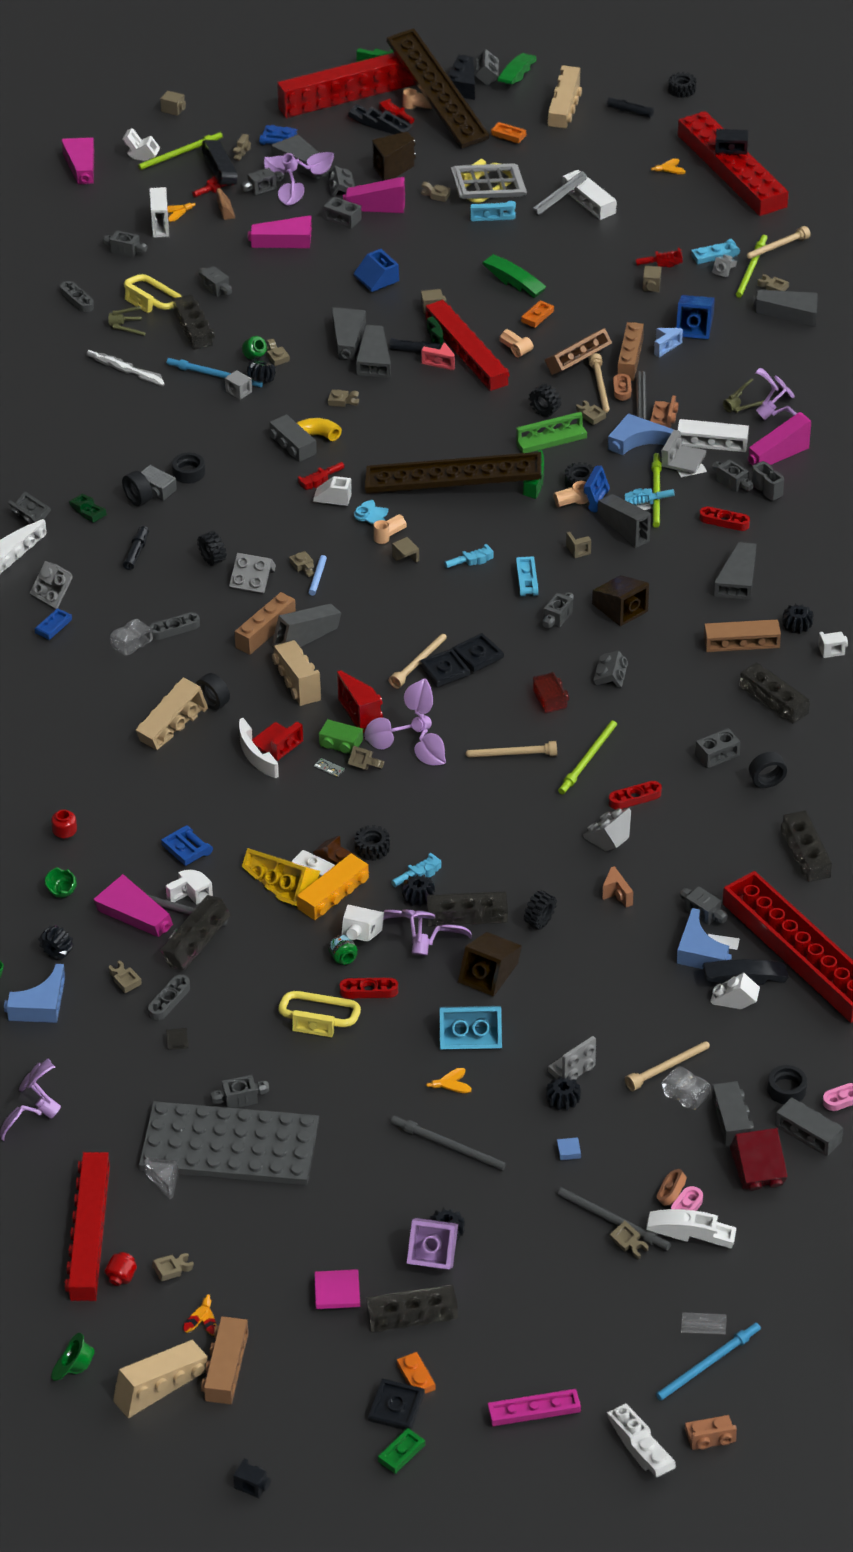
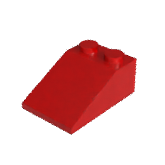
(358, 700)

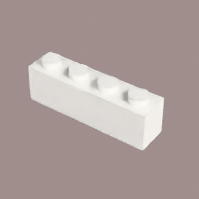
(592, 197)
(713, 435)

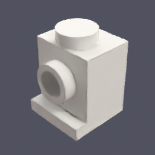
(832, 644)

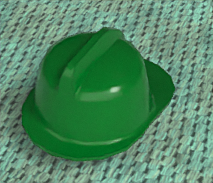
(74, 1359)

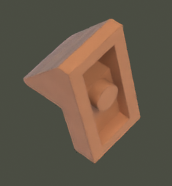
(617, 886)

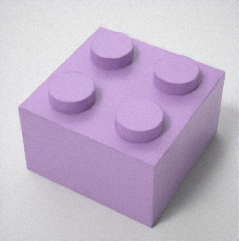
(432, 1243)

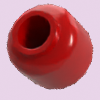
(64, 824)
(121, 1268)

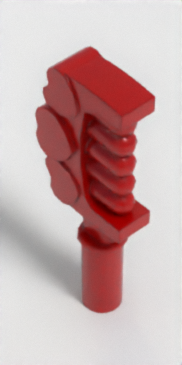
(395, 110)
(211, 185)
(666, 259)
(321, 476)

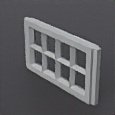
(464, 194)

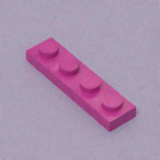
(534, 1407)

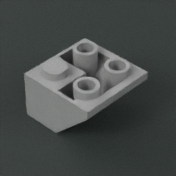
(51, 584)
(610, 830)

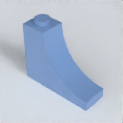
(636, 432)
(697, 946)
(40, 1002)

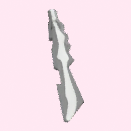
(125, 367)

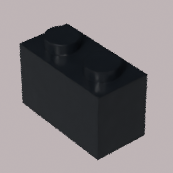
(731, 141)

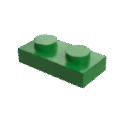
(401, 1451)

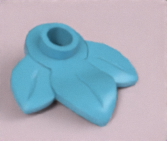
(369, 512)

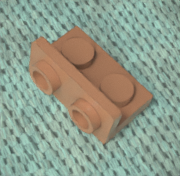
(664, 413)
(710, 1432)

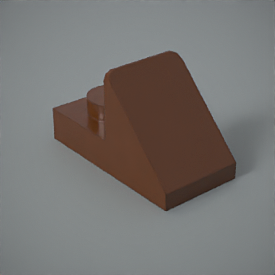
(332, 851)

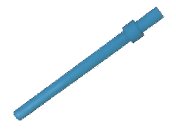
(185, 365)
(739, 1339)

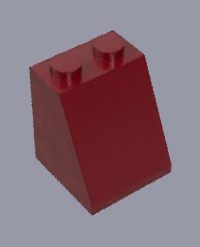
(759, 1159)

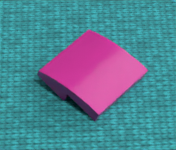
(337, 1289)

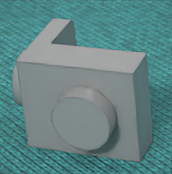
(723, 264)

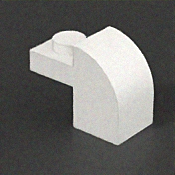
(140, 149)
(191, 884)

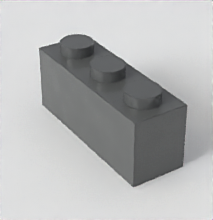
(293, 438)
(730, 1110)
(809, 1126)

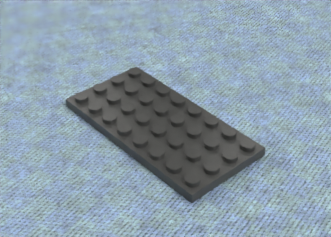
(232, 1142)

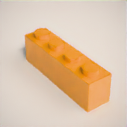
(333, 886)

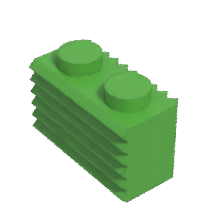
(340, 736)

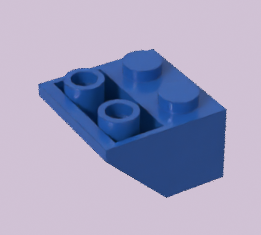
(377, 270)

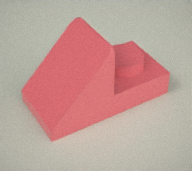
(440, 358)

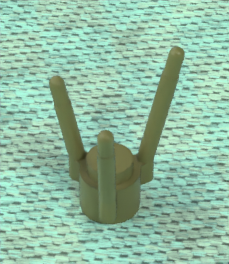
(116, 318)
(733, 402)

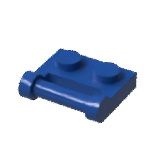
(274, 134)
(596, 487)
(182, 849)

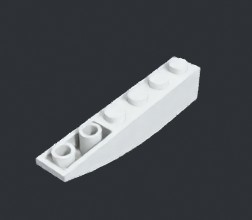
(19, 542)

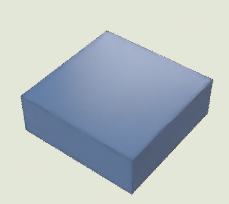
(569, 1148)

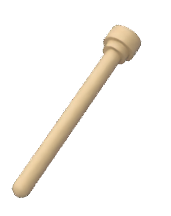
(801, 234)
(595, 362)
(398, 678)
(549, 748)
(635, 1081)

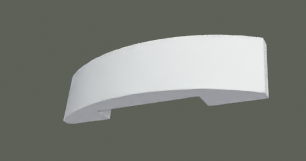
(263, 762)

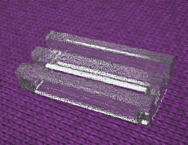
(703, 1323)

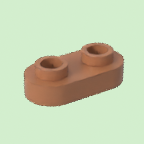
(622, 387)
(671, 1187)

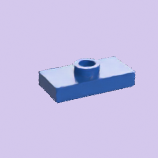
(53, 624)

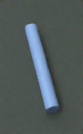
(317, 575)

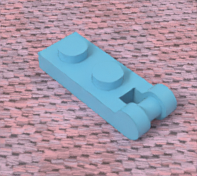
(493, 211)
(709, 253)
(527, 576)

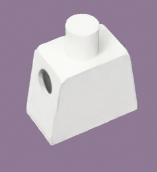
(362, 923)

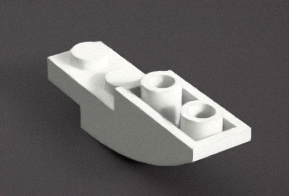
(687, 1223)
(639, 1442)

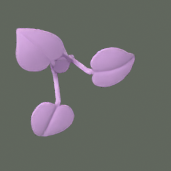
(293, 192)
(768, 406)
(417, 698)
(421, 941)
(45, 1103)

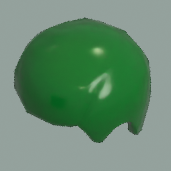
(60, 882)

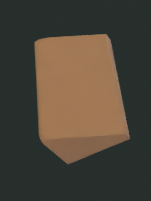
(224, 205)

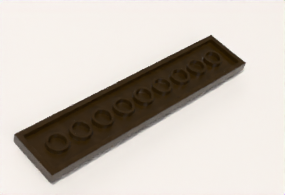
(437, 88)
(453, 472)

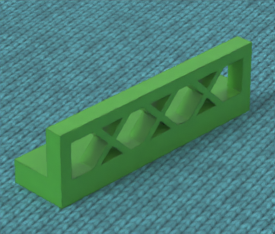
(550, 436)

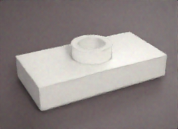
(312, 861)

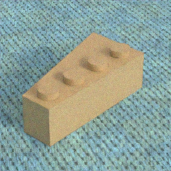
(565, 97)
(297, 672)
(172, 713)
(157, 1376)

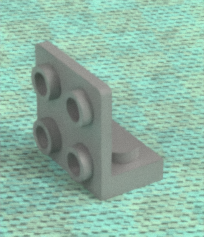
(679, 456)
(251, 572)
(576, 1061)

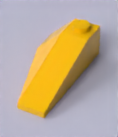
(279, 875)

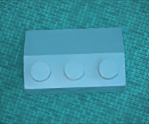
(470, 1027)

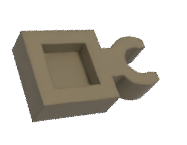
(243, 146)
(773, 284)
(591, 413)
(125, 979)
(627, 1237)
(169, 1267)

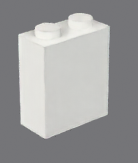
(159, 212)

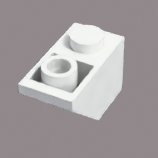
(334, 491)
(736, 992)

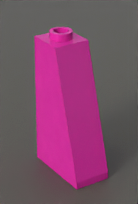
(80, 158)
(379, 196)
(282, 233)
(783, 441)
(133, 906)

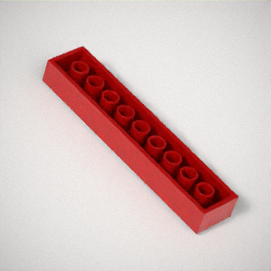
(342, 85)
(739, 171)
(793, 939)

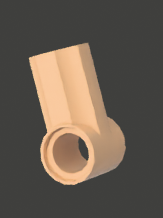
(413, 99)
(518, 345)
(571, 495)
(384, 529)

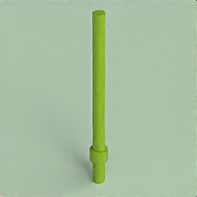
(184, 149)
(750, 268)
(656, 468)
(571, 778)

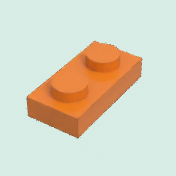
(508, 132)
(537, 314)
(416, 1372)

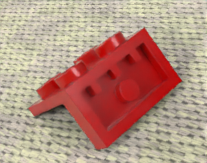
(279, 739)

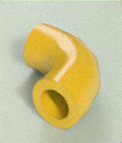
(321, 427)

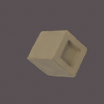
(578, 547)
(405, 548)

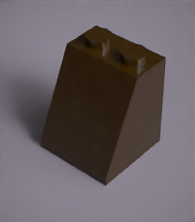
(393, 155)
(622, 599)
(488, 963)

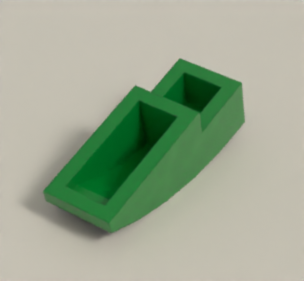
(533, 488)

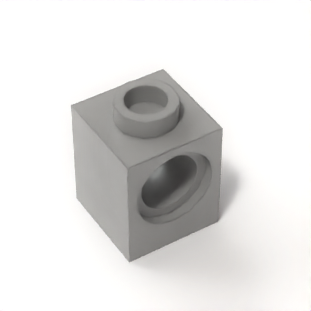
(238, 384)

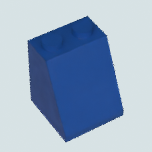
(695, 316)

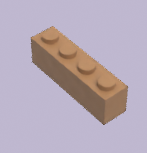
(631, 349)
(578, 351)
(263, 623)
(742, 635)
(225, 1360)

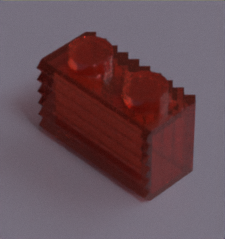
(550, 692)

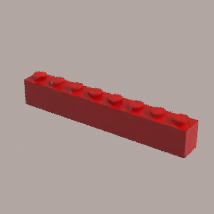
(468, 346)
(88, 1227)

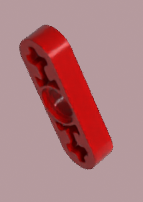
(712, 516)
(648, 791)
(354, 993)

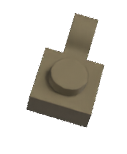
(437, 192)
(276, 355)
(341, 398)
(304, 562)
(363, 758)

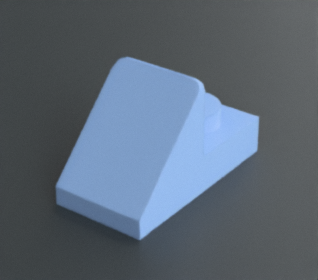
(667, 340)

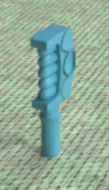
(646, 495)
(473, 558)
(426, 867)

